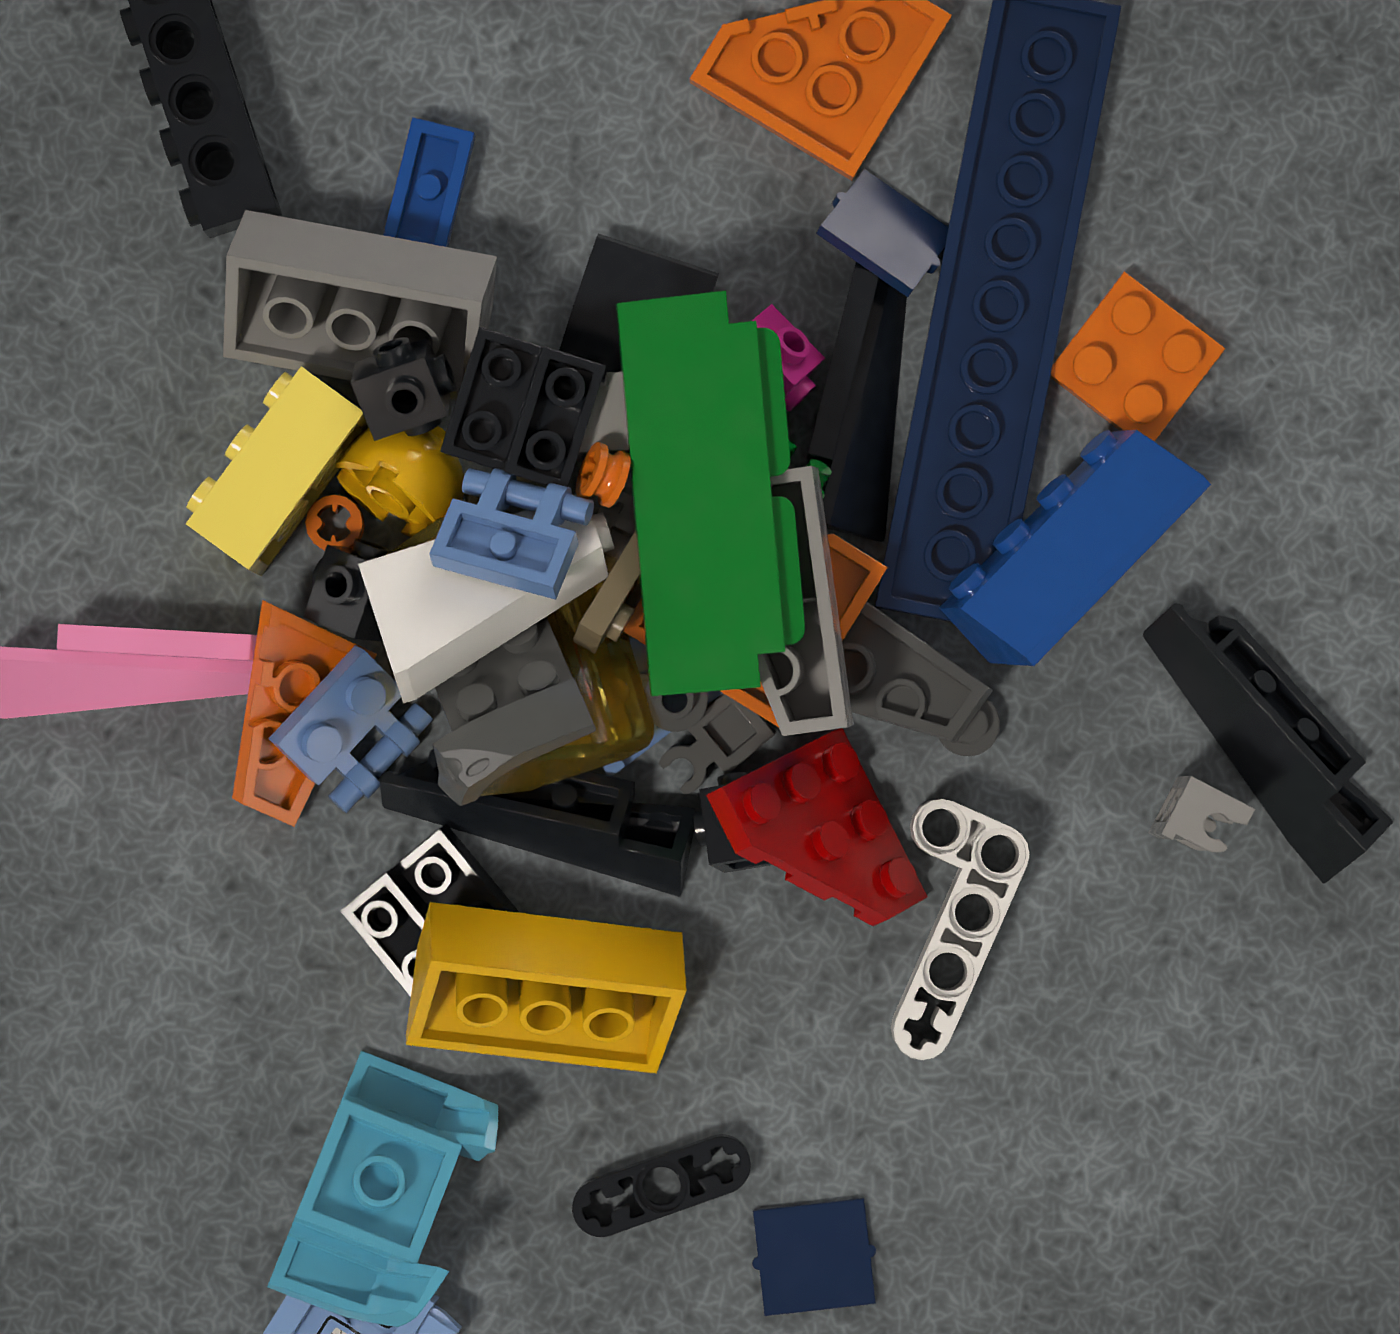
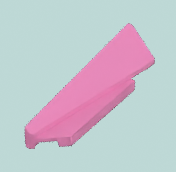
(121, 669)

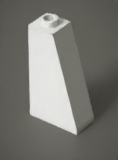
(447, 620)

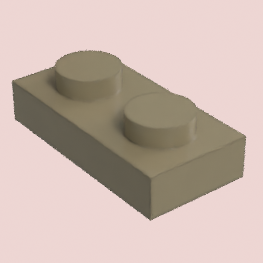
(609, 611)

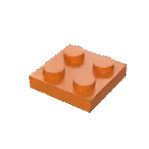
(1135, 359)

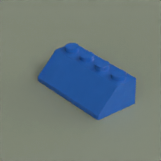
(1071, 547)

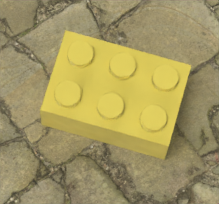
(276, 470)

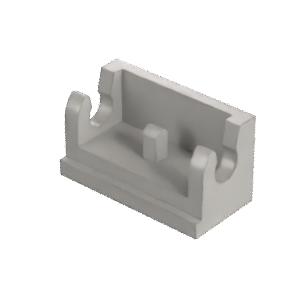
(1187, 812)

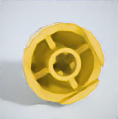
(402, 477)

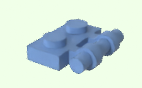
(508, 547)
(338, 717)

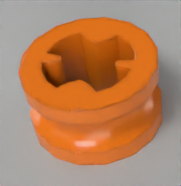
(603, 474)
(315, 523)

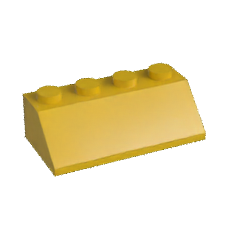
(545, 988)

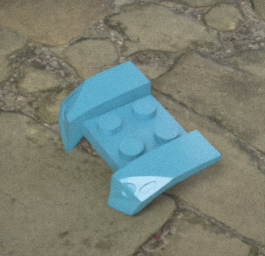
(379, 1193)

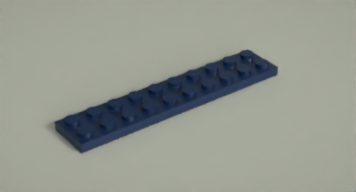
(998, 293)

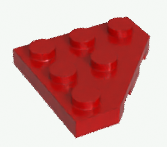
(821, 827)

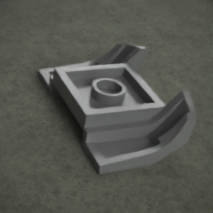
(507, 712)

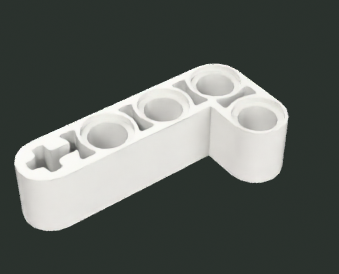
(946, 933)

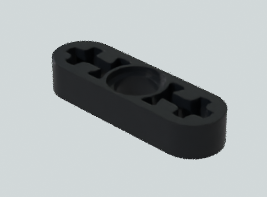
(621, 1215)

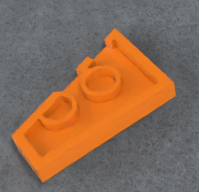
(286, 668)

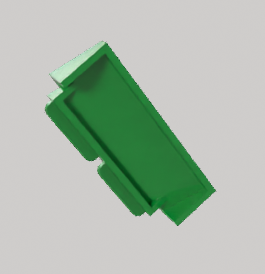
(708, 532)

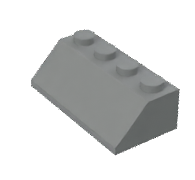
(337, 293)

